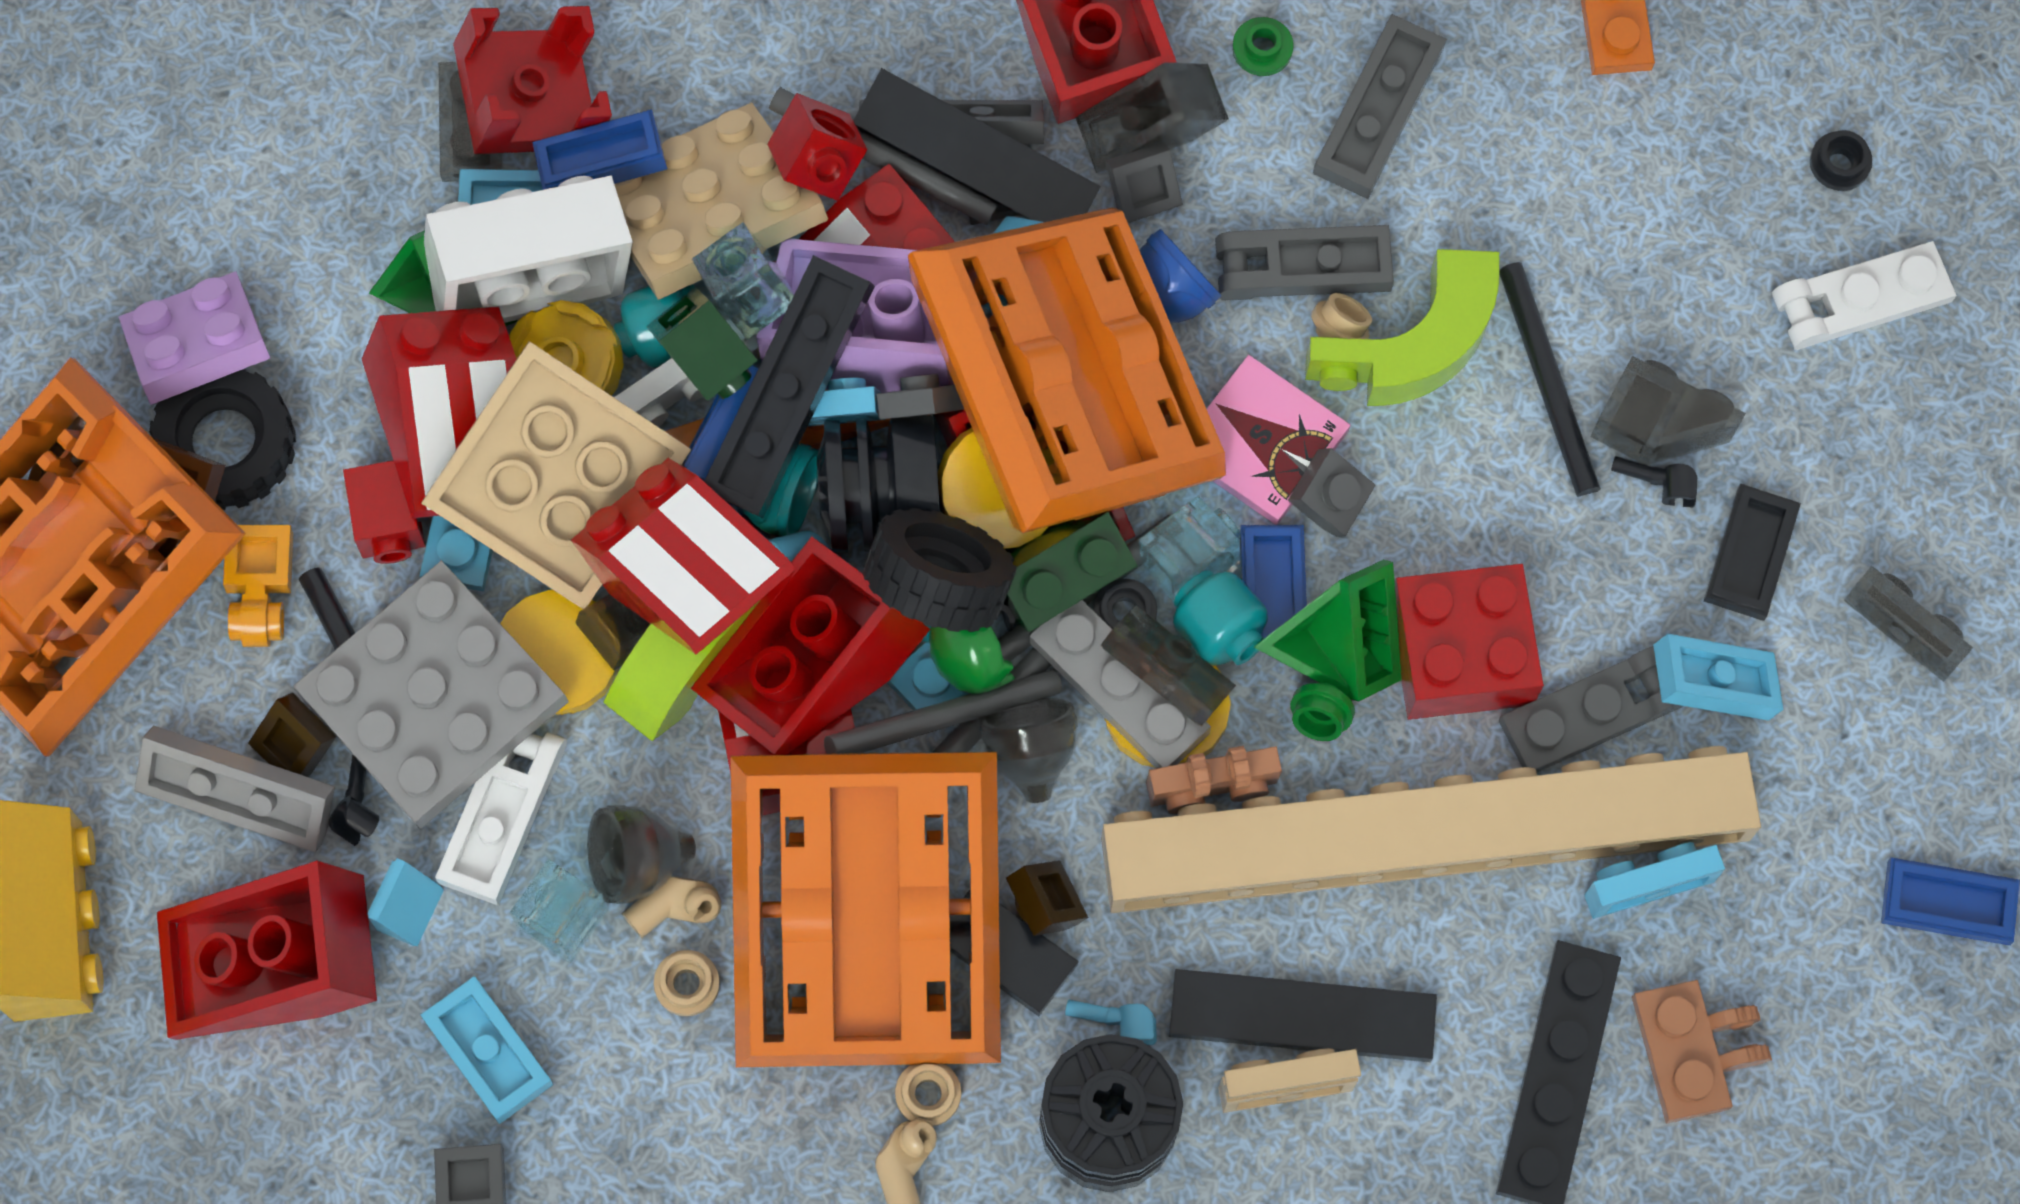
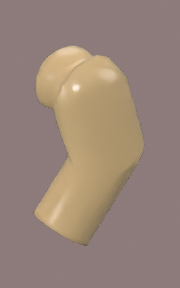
(679, 900)
(902, 1158)

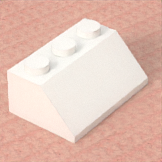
(529, 248)

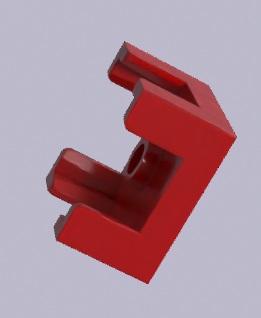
(526, 81)

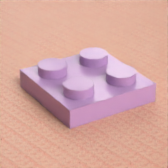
(193, 337)

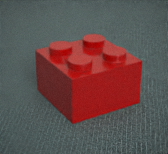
(1466, 641)

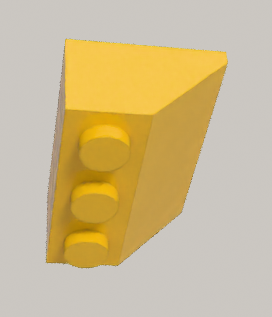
(46, 913)

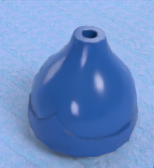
(1176, 279)

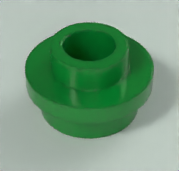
(1262, 61)
(1321, 711)

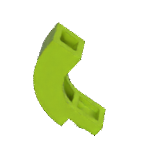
(1428, 355)
(657, 679)

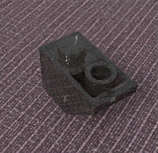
(1662, 417)

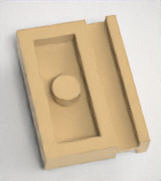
(1306, 1077)

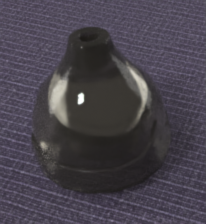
(1032, 744)
(634, 852)

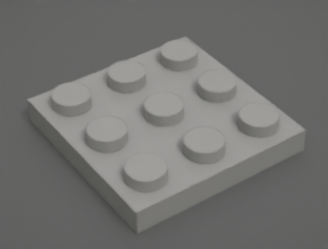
(431, 694)

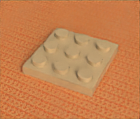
(711, 186)
(542, 465)

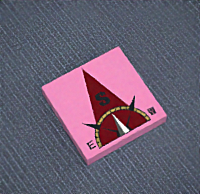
(1269, 436)

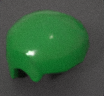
(970, 659)

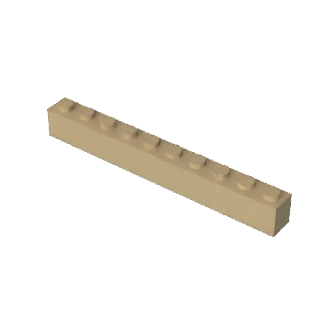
(1428, 830)

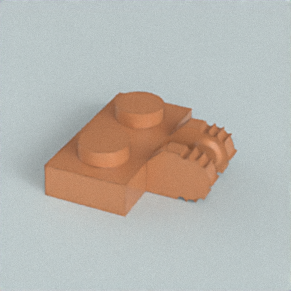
(1238, 773)
(1684, 1049)

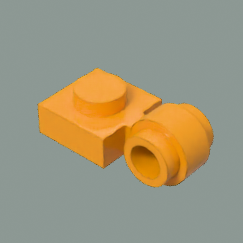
(258, 567)

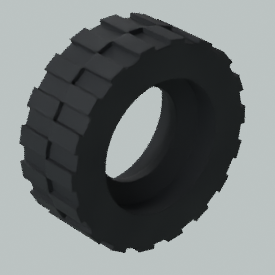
(257, 401)
(939, 570)

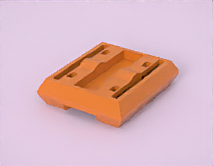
(1079, 356)
(85, 555)
(865, 909)

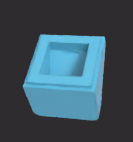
(404, 903)

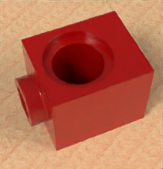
(817, 147)
(381, 514)

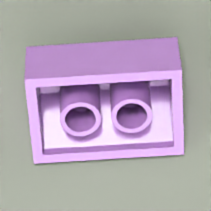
(892, 330)

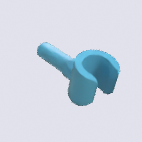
(1134, 1019)

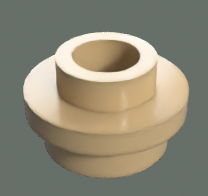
(1341, 318)
(686, 962)
(941, 1076)

